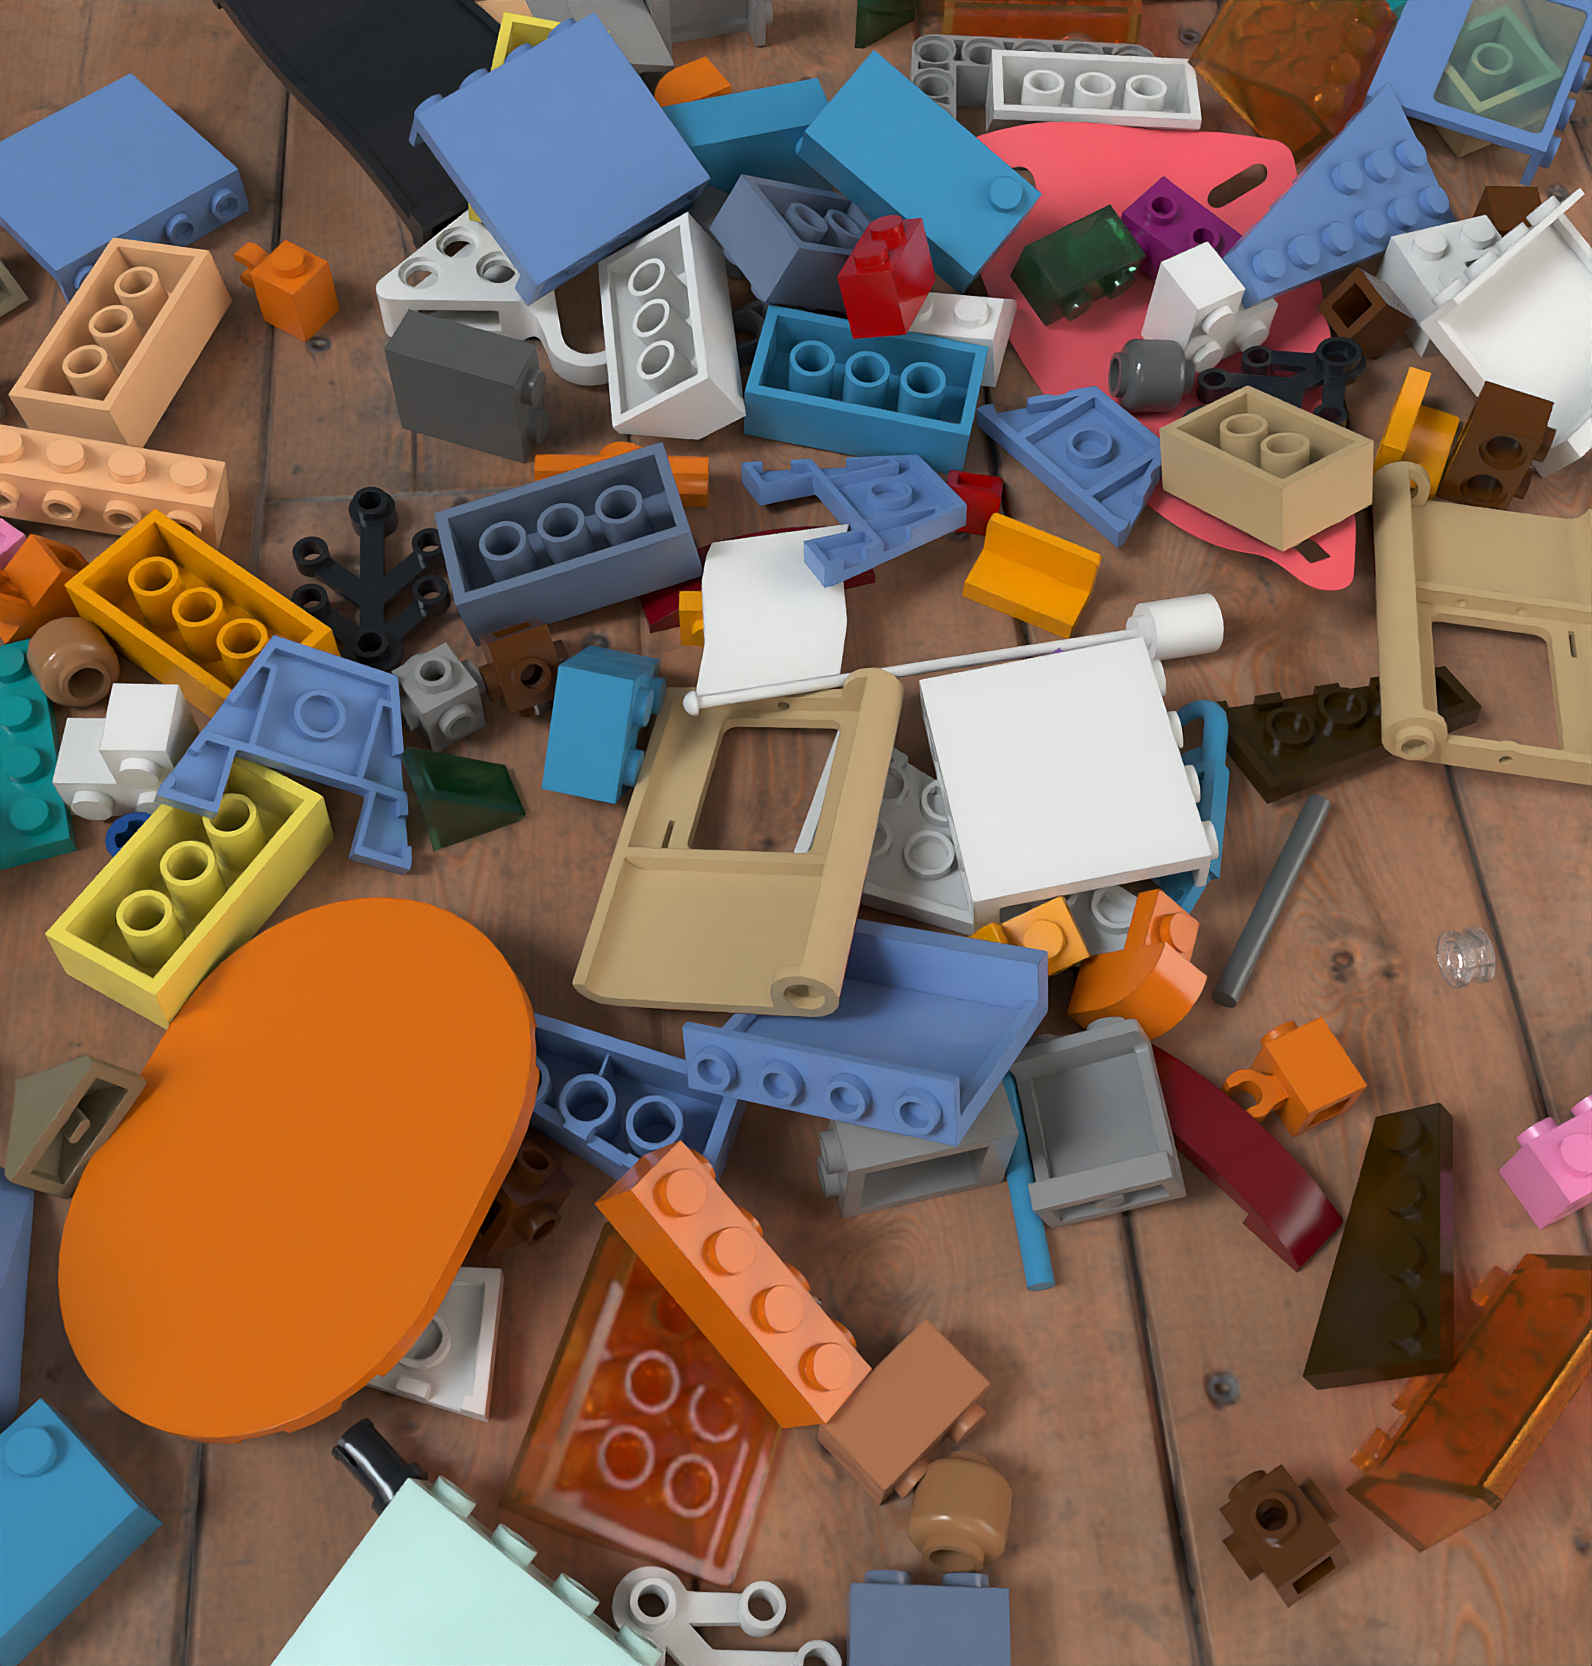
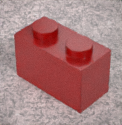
(887, 277)

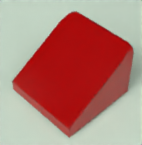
(981, 495)

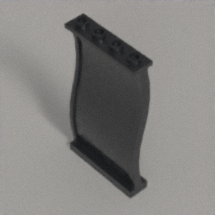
(365, 74)

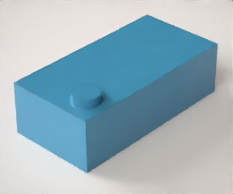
(751, 135)
(913, 160)
(865, 393)
(61, 1526)

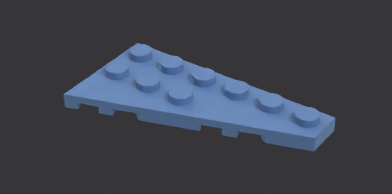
(1342, 205)

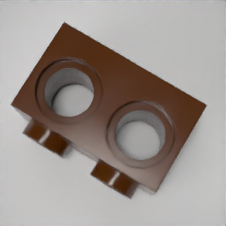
(1497, 447)

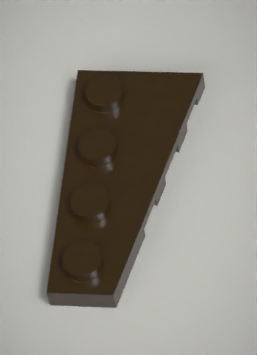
(1394, 1269)

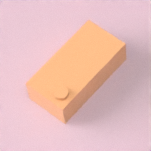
(123, 343)

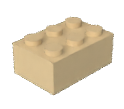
(1267, 467)

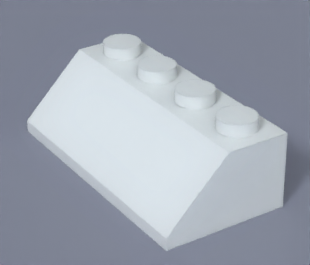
(1091, 89)
(670, 335)

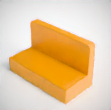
(1417, 431)
(1033, 576)

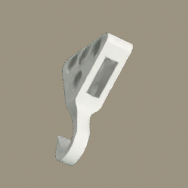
(480, 292)

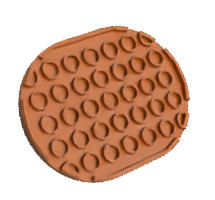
(299, 1170)

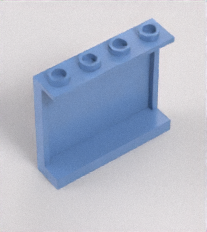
(561, 154)
(109, 171)
(908, 1051)

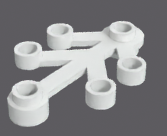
(691, 1609)

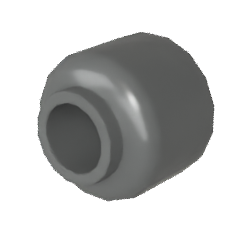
(1150, 375)

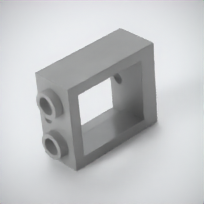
(887, 1170)

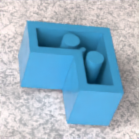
(596, 722)

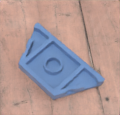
(1084, 453)

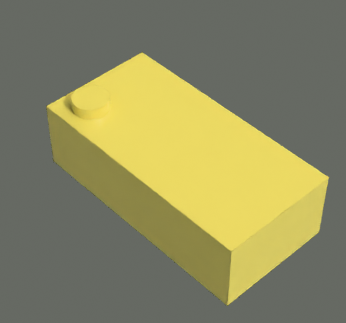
(191, 891)

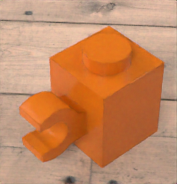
(290, 286)
(1299, 1076)

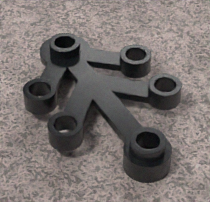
(1333, 365)
(373, 519)

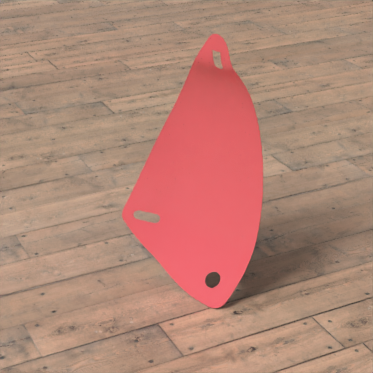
(1100, 164)

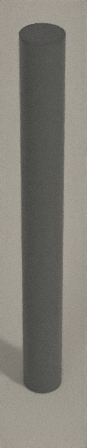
(1271, 901)

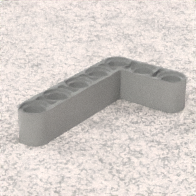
(957, 67)

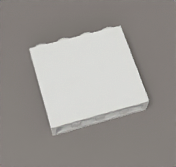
(1528, 324)
(1063, 776)

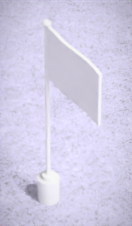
(784, 634)

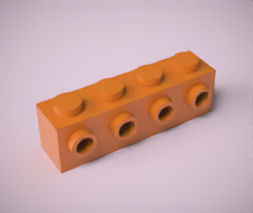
(735, 1285)

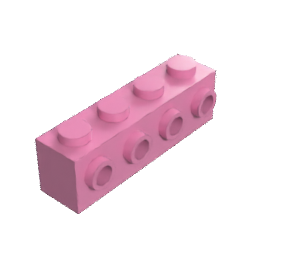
(1553, 1166)

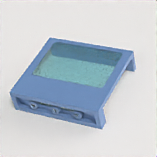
(1491, 69)

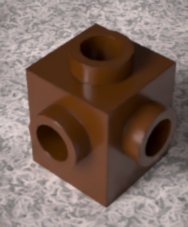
(508, 653)
(525, 1203)
(1283, 1533)

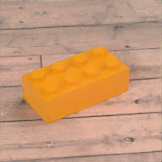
(187, 610)

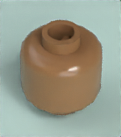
(73, 662)
(960, 1513)

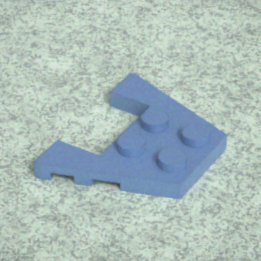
(886, 501)
(315, 721)

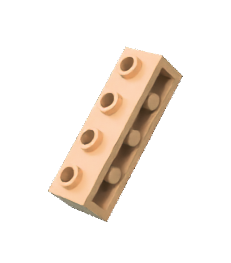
(108, 484)

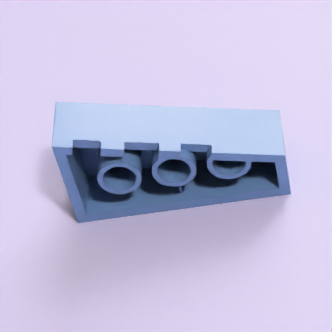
(623, 1100)

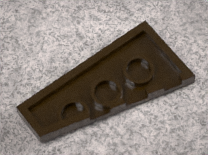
(1323, 735)

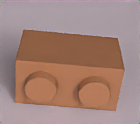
(905, 1413)

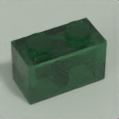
(1078, 266)

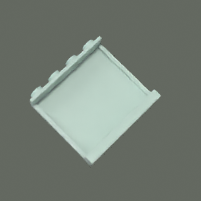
(452, 1593)

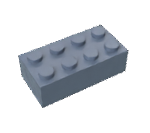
(568, 543)

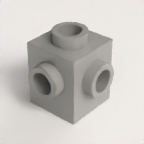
(440, 697)

